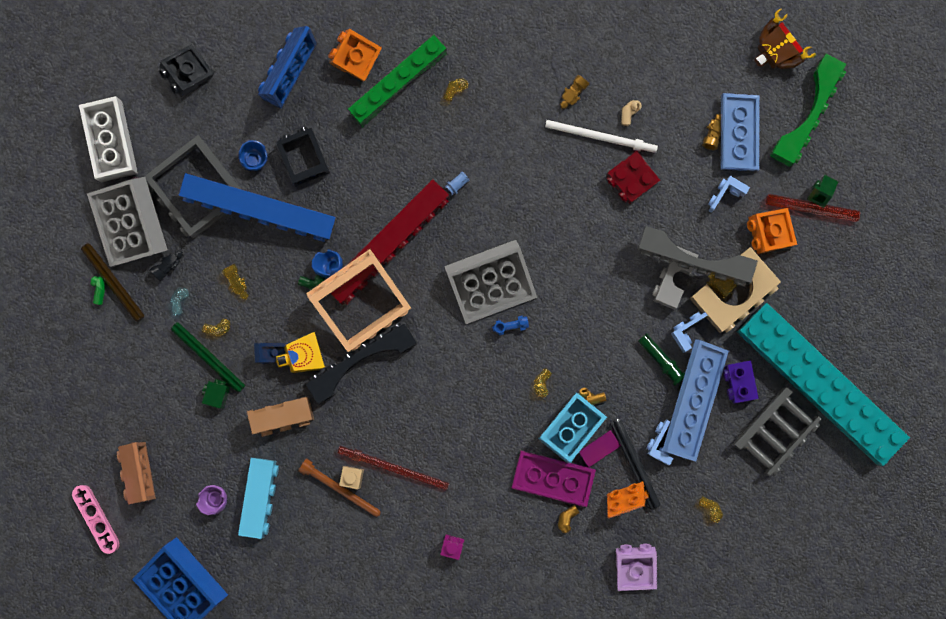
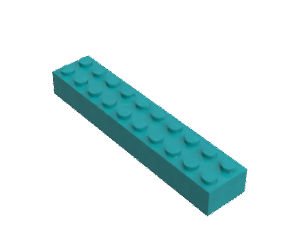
(823, 385)

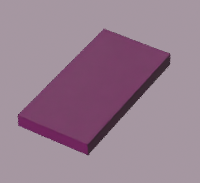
(553, 478)

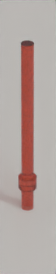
(357, 456)

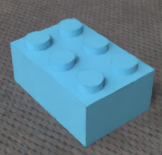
(572, 428)

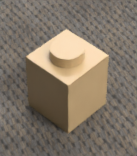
(351, 477)

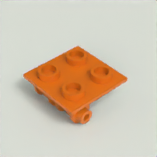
(626, 499)

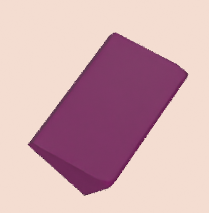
(599, 448)

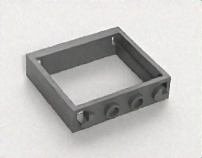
(165, 201)

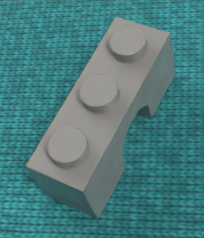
(667, 292)

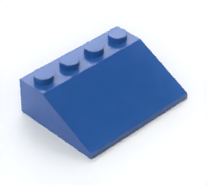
(288, 66)
(179, 583)

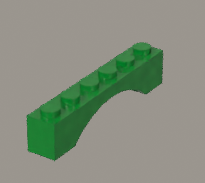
(825, 77)
(377, 97)

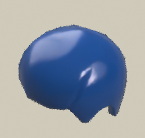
(252, 155)
(327, 263)

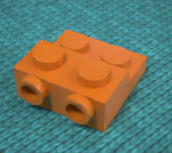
(354, 54)
(771, 230)

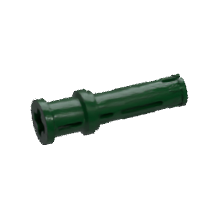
(668, 366)

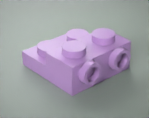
(636, 567)

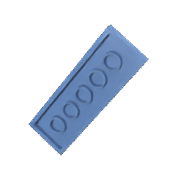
(695, 400)

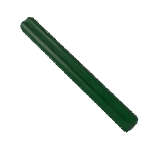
(208, 357)

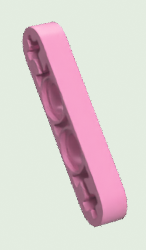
(93, 520)

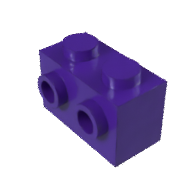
(741, 382)

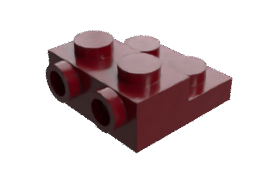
(632, 178)

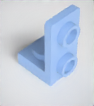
(736, 188)
(684, 340)
(652, 445)

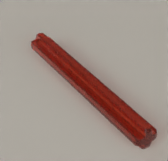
(810, 207)

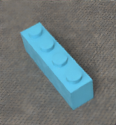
(257, 498)

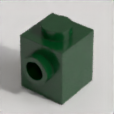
(215, 393)

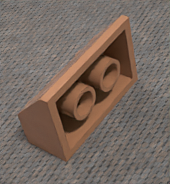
(136, 472)

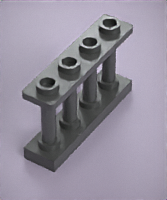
(757, 426)

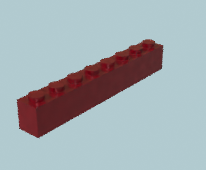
(395, 236)

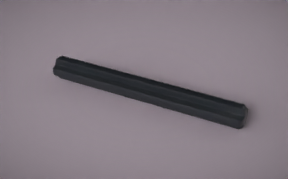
(635, 462)

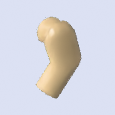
(628, 110)

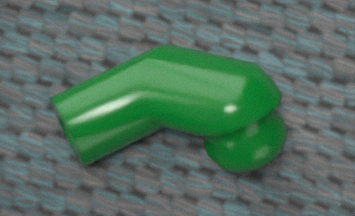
(99, 289)

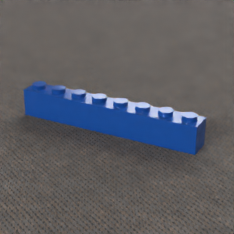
(256, 206)

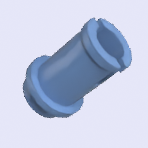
(459, 181)

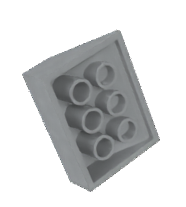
(127, 221)
(491, 281)

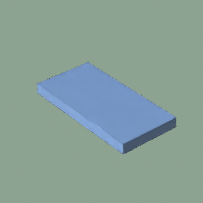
(739, 132)

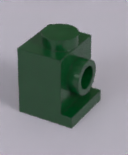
(823, 191)

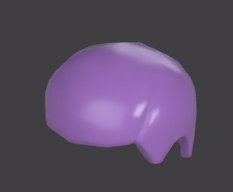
(212, 500)

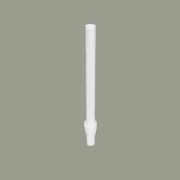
(637, 144)

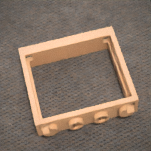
(343, 276)

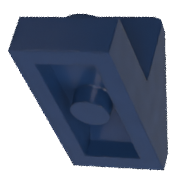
(267, 352)

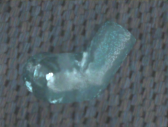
(176, 299)

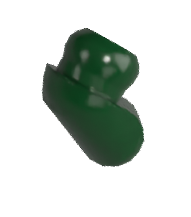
(309, 283)

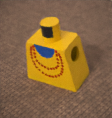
(302, 355)

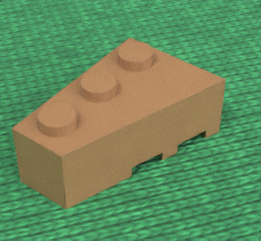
(281, 416)

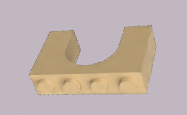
(723, 315)

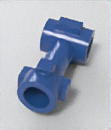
(521, 323)

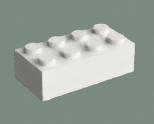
(108, 139)

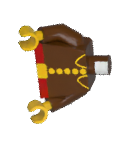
(779, 46)

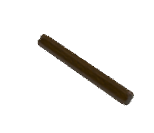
(112, 282)

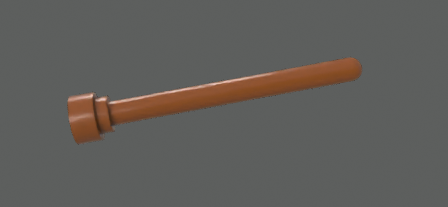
(308, 469)

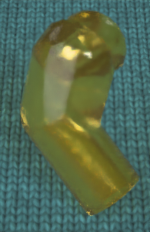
(714, 508)

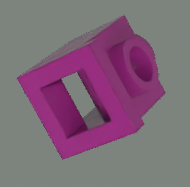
(452, 547)

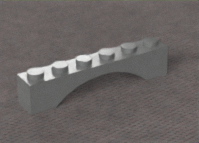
(657, 243)

